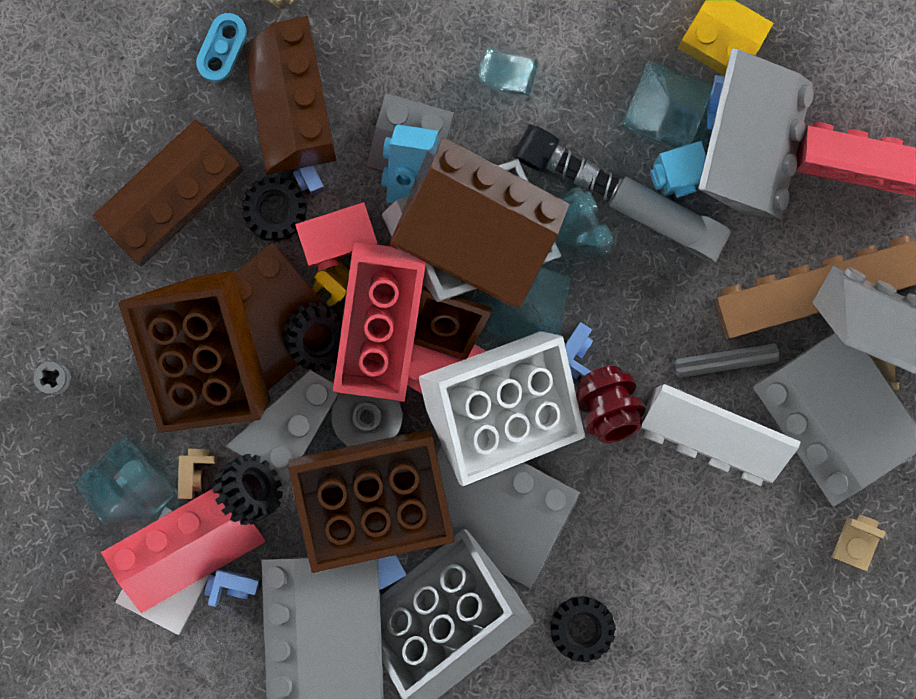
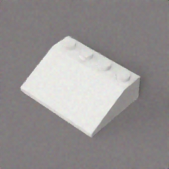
(503, 406)
(717, 435)

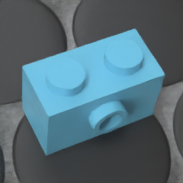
(405, 156)
(679, 170)

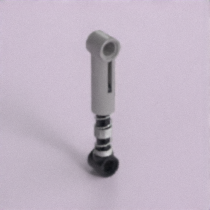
(695, 232)

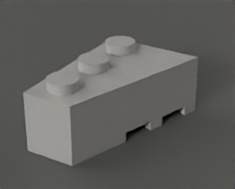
(288, 424)

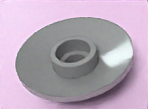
(350, 428)

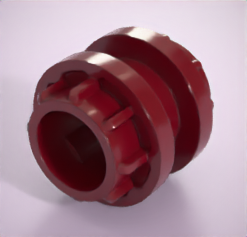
(607, 398)

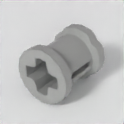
(41, 376)

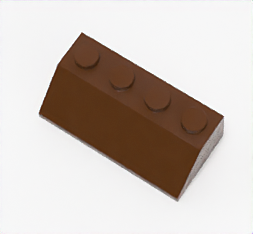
(288, 97)
(168, 193)

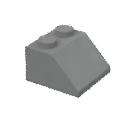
(409, 113)

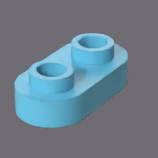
(221, 48)

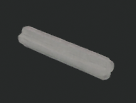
(726, 360)

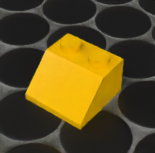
(724, 27)

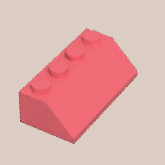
(857, 159)
(379, 322)
(179, 550)

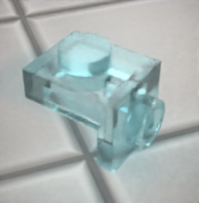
(507, 72)

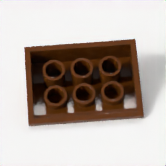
(479, 222)
(269, 294)
(196, 353)
(371, 500)

